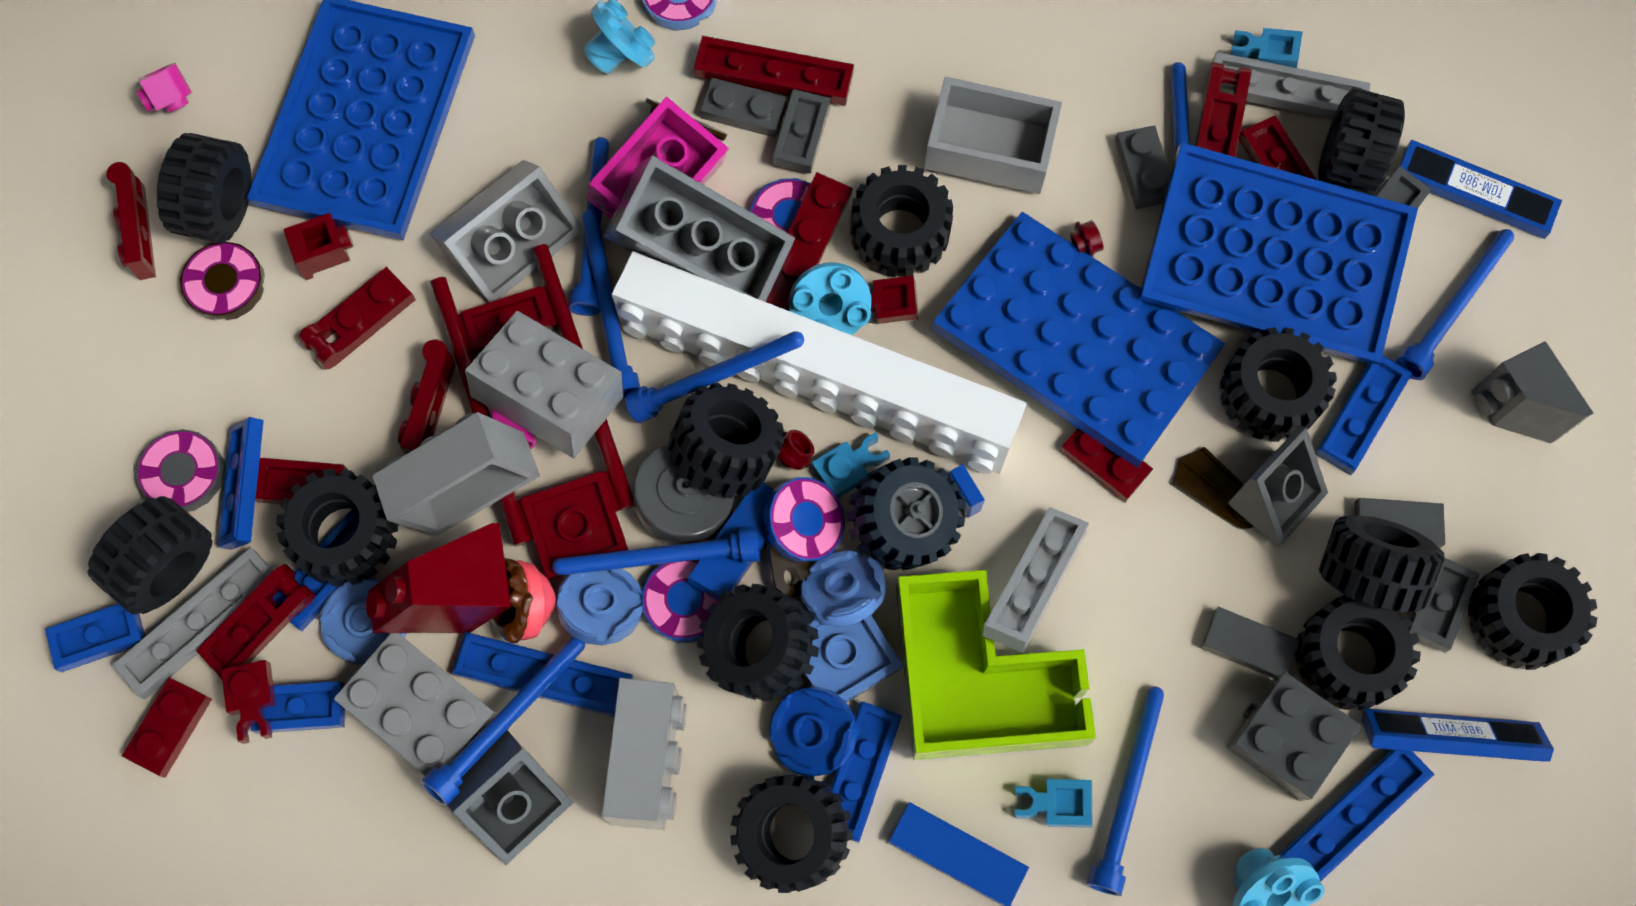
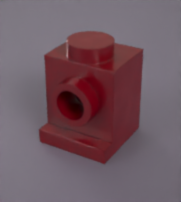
(318, 244)

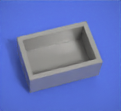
(992, 135)
(545, 384)
(455, 474)
(414, 705)
(644, 754)

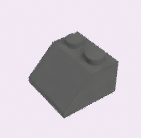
(1532, 396)
(508, 798)

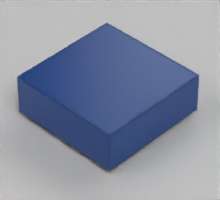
(968, 491)

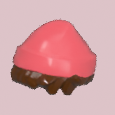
(530, 601)

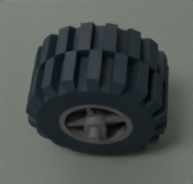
(906, 514)

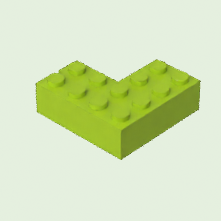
(969, 698)

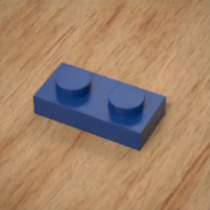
(93, 637)
(305, 708)

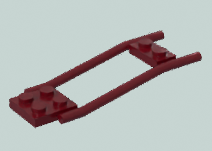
(573, 516)

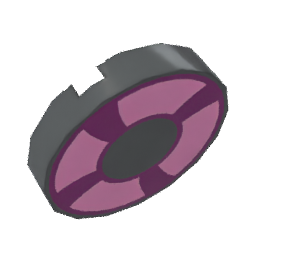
(182, 468)

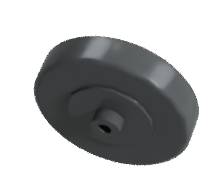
(672, 506)

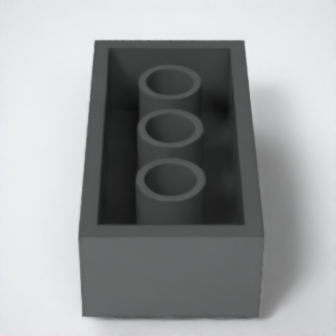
(697, 230)

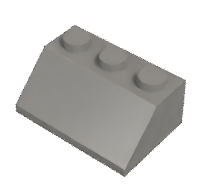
(498, 229)

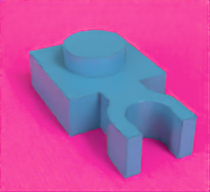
(1274, 46)
(845, 468)
(1065, 803)

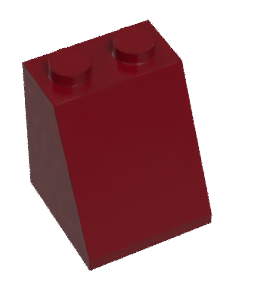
(445, 588)

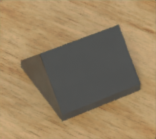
(1283, 489)

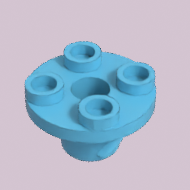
(617, 39)
(832, 296)
(1274, 881)

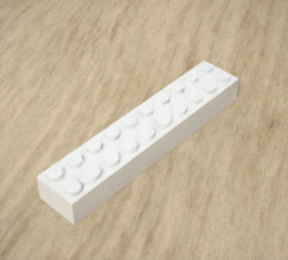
(829, 367)

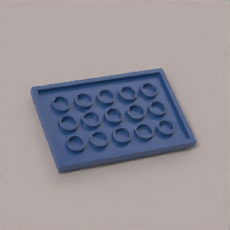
(362, 117)
(1278, 253)
(1078, 338)

